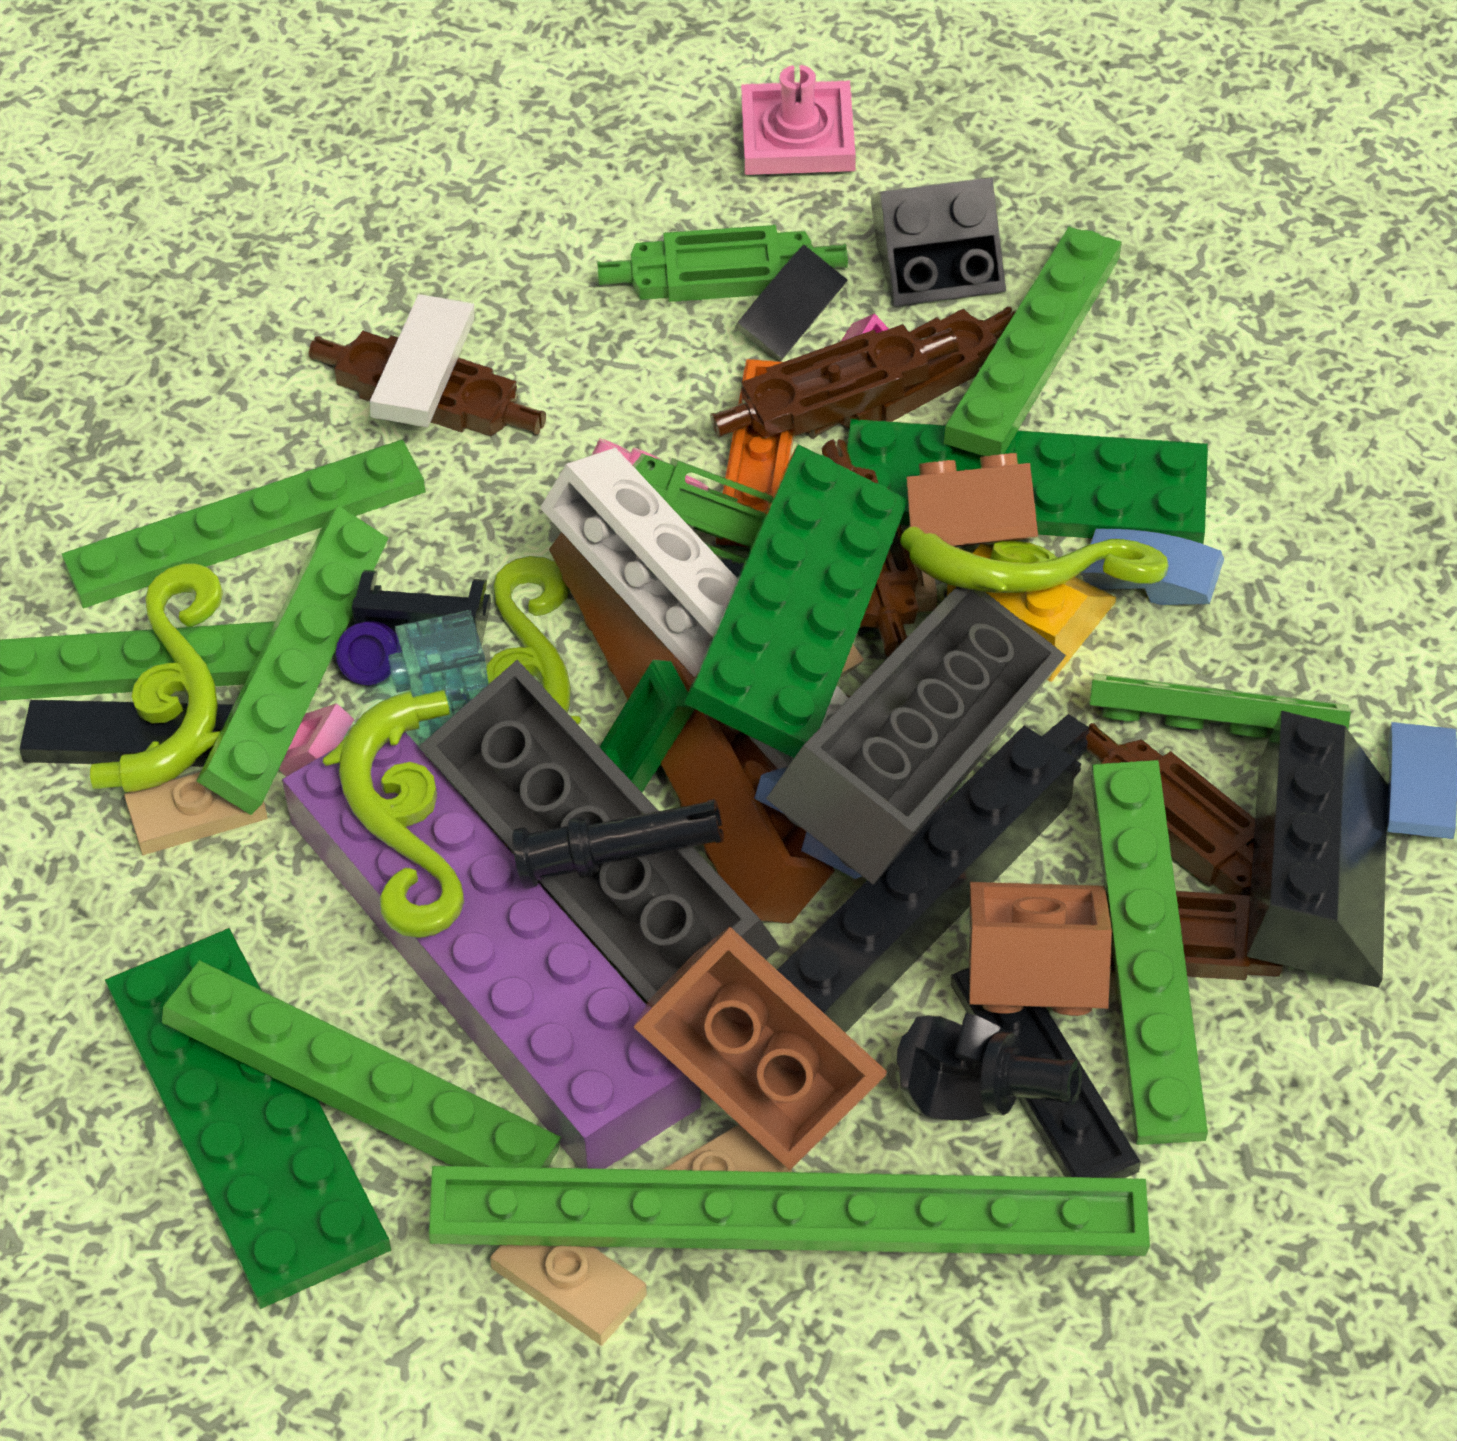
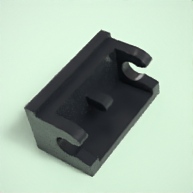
(404, 608)

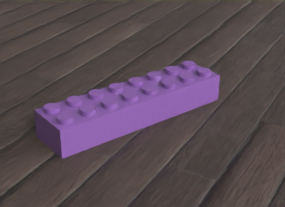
(507, 968)

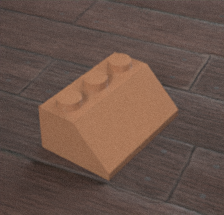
(758, 1047)

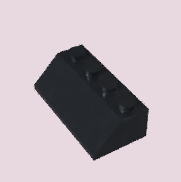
(1319, 853)

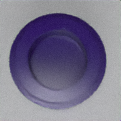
(365, 651)

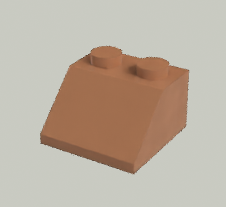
(975, 503)
(1039, 947)

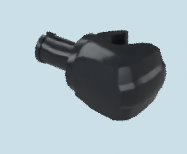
(976, 1070)

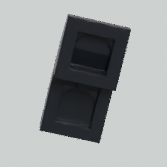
(791, 303)

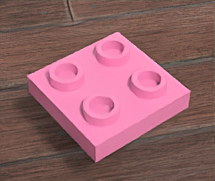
(798, 125)

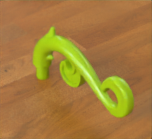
(1029, 567)
(538, 653)
(156, 685)
(390, 817)

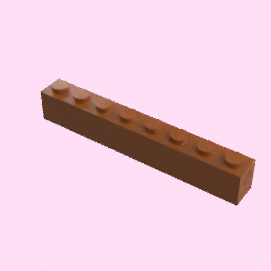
(707, 760)

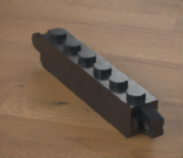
(928, 884)

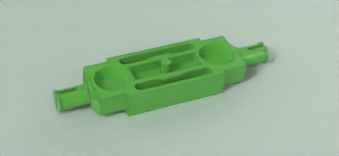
(712, 262)
(705, 510)

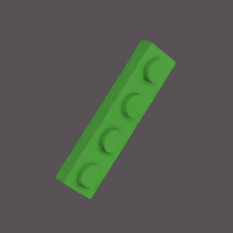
(1190, 704)

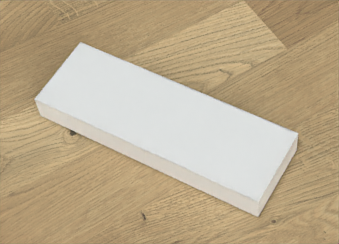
(422, 361)

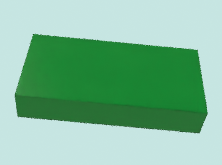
(648, 723)

